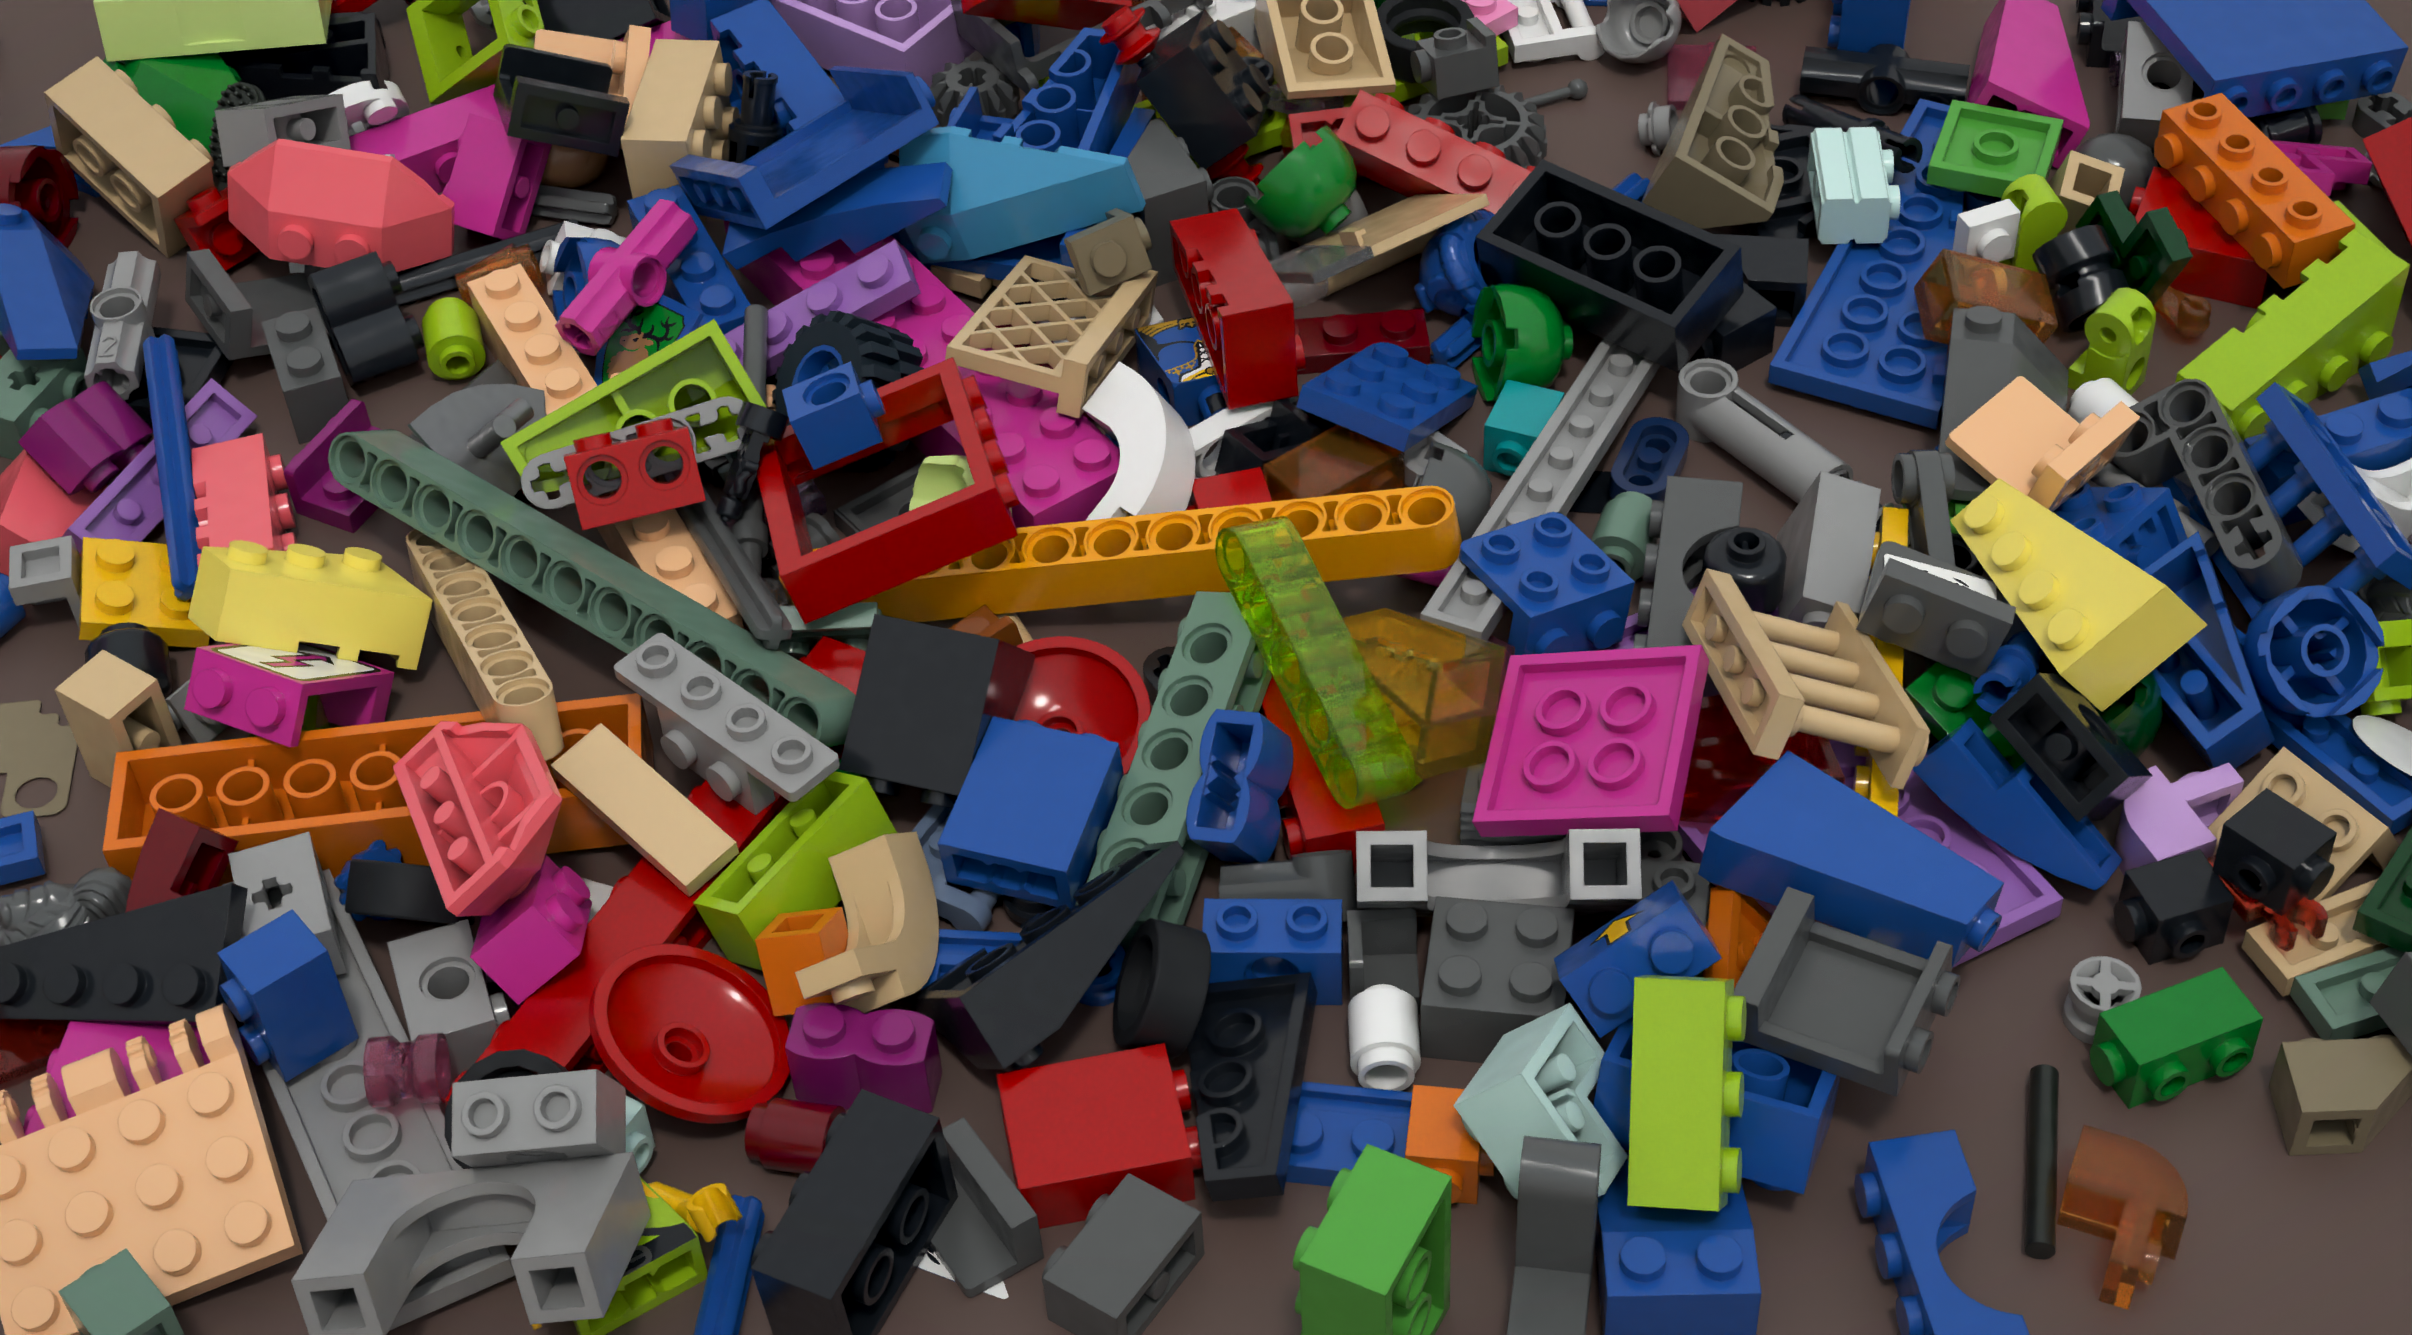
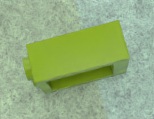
(445, 47)

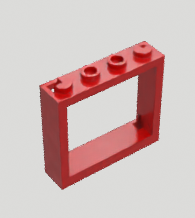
(908, 543)

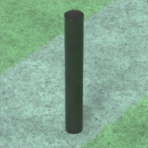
(2042, 1162)

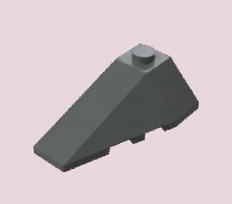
(1982, 359)

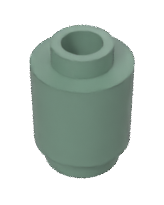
(1624, 531)

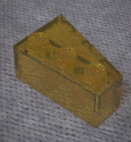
(1435, 685)

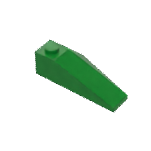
(184, 87)

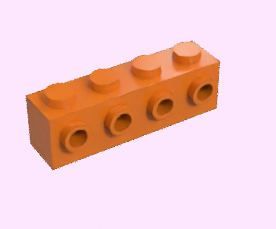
(2250, 187)

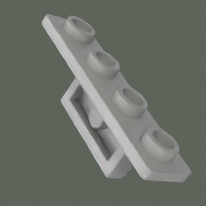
(724, 729)

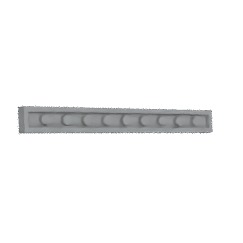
(1548, 476)

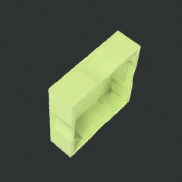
(207, 26)

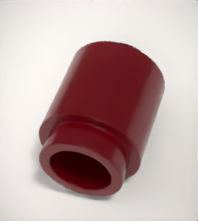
(788, 1133)

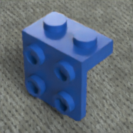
(1555, 584)

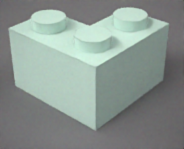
(1539, 1088)

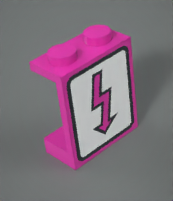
(270, 689)

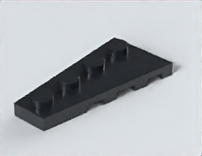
(1249, 1081)

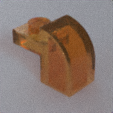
(2128, 1197)

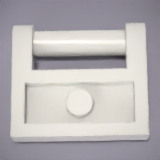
(1542, 36)

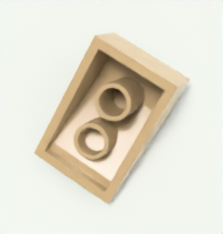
(1324, 47)

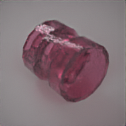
(407, 1070)

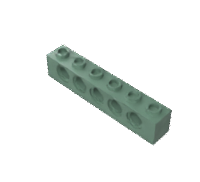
(1209, 670)

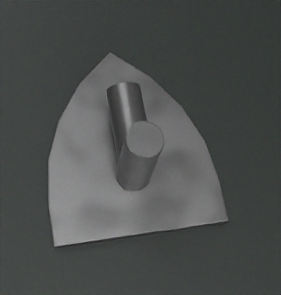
(473, 423)

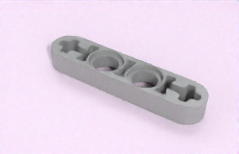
(654, 466)

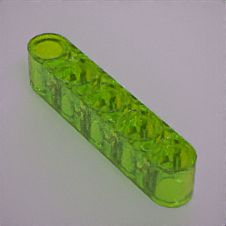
(1315, 662)

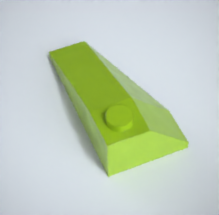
(672, 379)

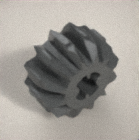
(996, 91)

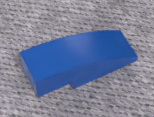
(2015, 808)

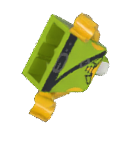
(667, 1254)

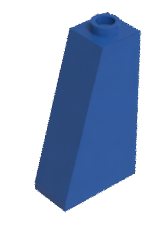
(1855, 858)

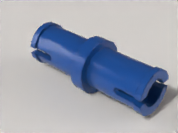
(2009, 671)

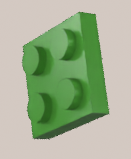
(1991, 147)

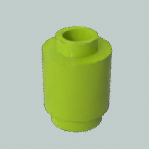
(453, 339)

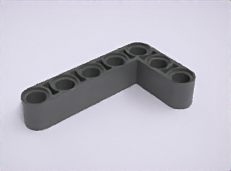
(1554, 1237)

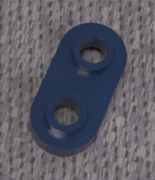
(1649, 454)

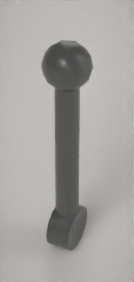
(1576, 89)

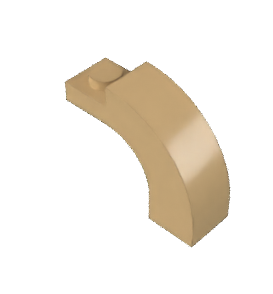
(888, 922)

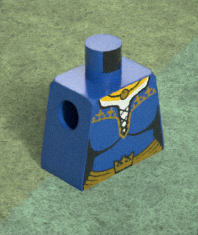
(1179, 369)

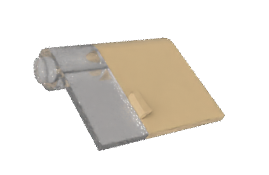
(1369, 245)

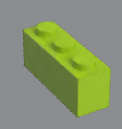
(789, 863)
(1684, 1092)

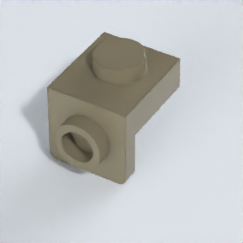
(1109, 251)

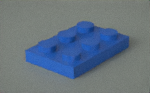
(1388, 395)

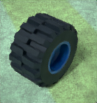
(837, 339)

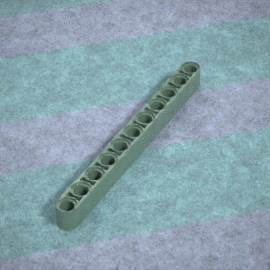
(576, 574)

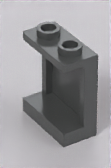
(1843, 998)

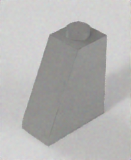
(1828, 549)

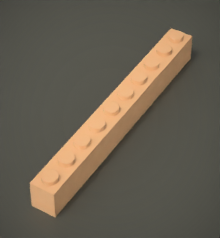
(525, 339)

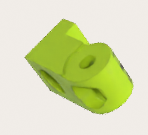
(2040, 217)
(2119, 341)

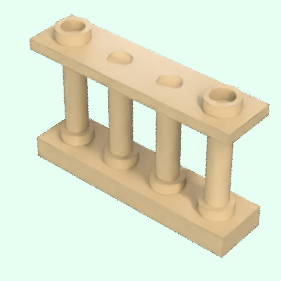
(1804, 679)

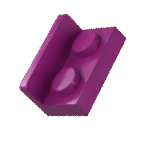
(312, 483)

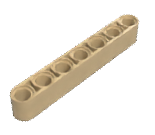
(485, 642)

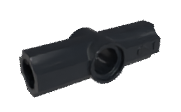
(1861, 76)

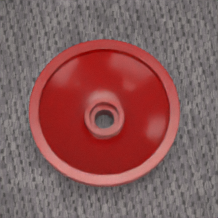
(1085, 690)
(689, 1033)

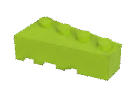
(2310, 338)

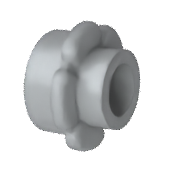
(1657, 126)

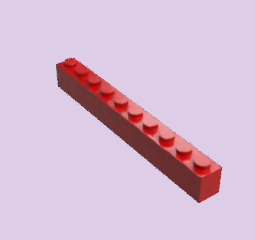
(643, 912)

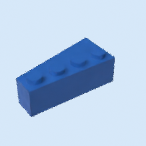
(763, 41)
(1081, 101)

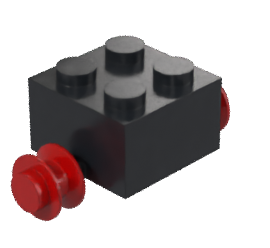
(1196, 87)

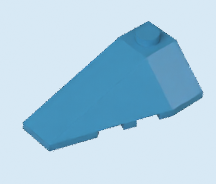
(1013, 193)

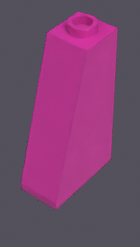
(2030, 68)

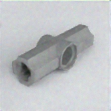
(123, 322)

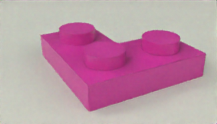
(2328, 165)

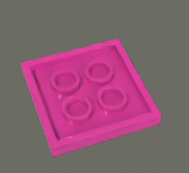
(1592, 741)

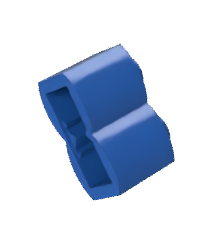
(1244, 774)

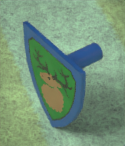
(644, 334)

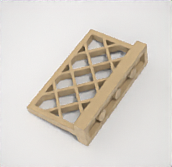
(1093, 343)

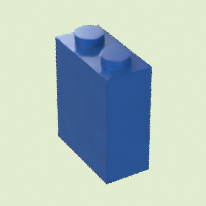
(1031, 812)

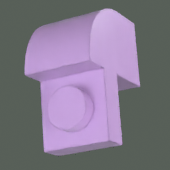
(2174, 817)

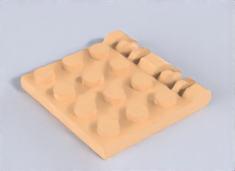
(161, 1171)

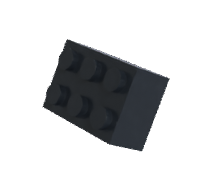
(856, 1222)

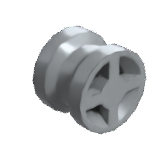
(2101, 981)

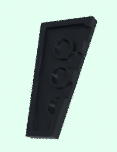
(126, 967)

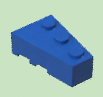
(2207, 679)

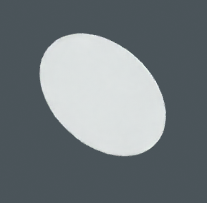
(2387, 740)

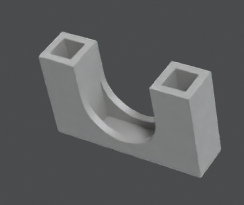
(1584, 871)
(567, 1216)

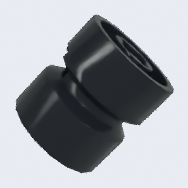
(2080, 272)

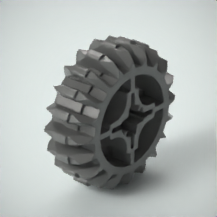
(1494, 119)

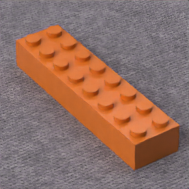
(330, 785)

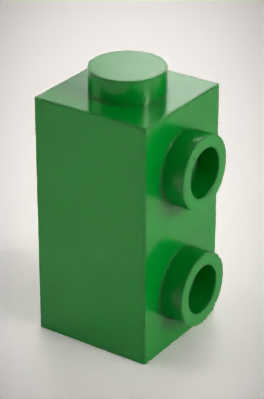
(2175, 1038)

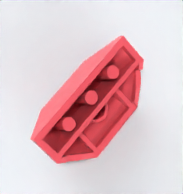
(337, 205)
(480, 810)

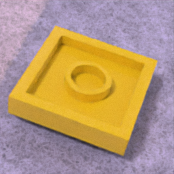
(133, 585)

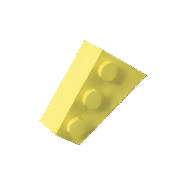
(309, 597)

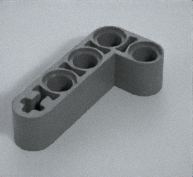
(2194, 434)

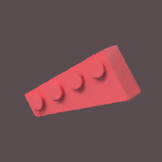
(240, 495)

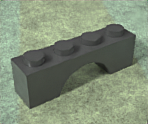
(1685, 524)

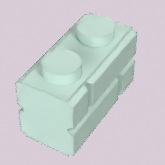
(1851, 185)

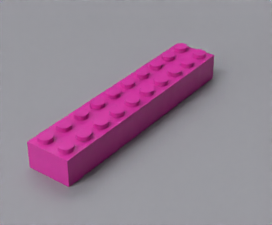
(1053, 459)

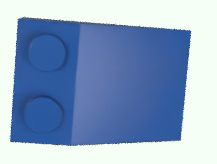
(1675, 1267)

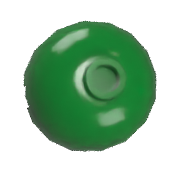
(1307, 189)
(1519, 338)

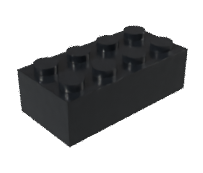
(1613, 264)

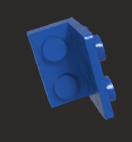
(2127, 519)

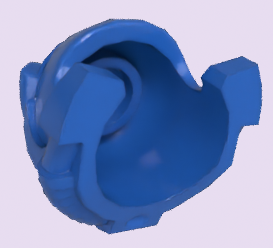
(1451, 267)

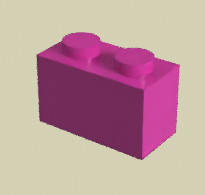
(495, 178)
(534, 932)

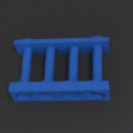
(2321, 469)

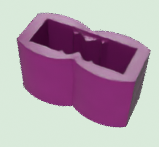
(87, 438)
(841, 1050)

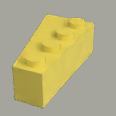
(2079, 600)

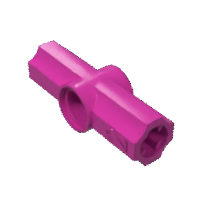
(626, 277)

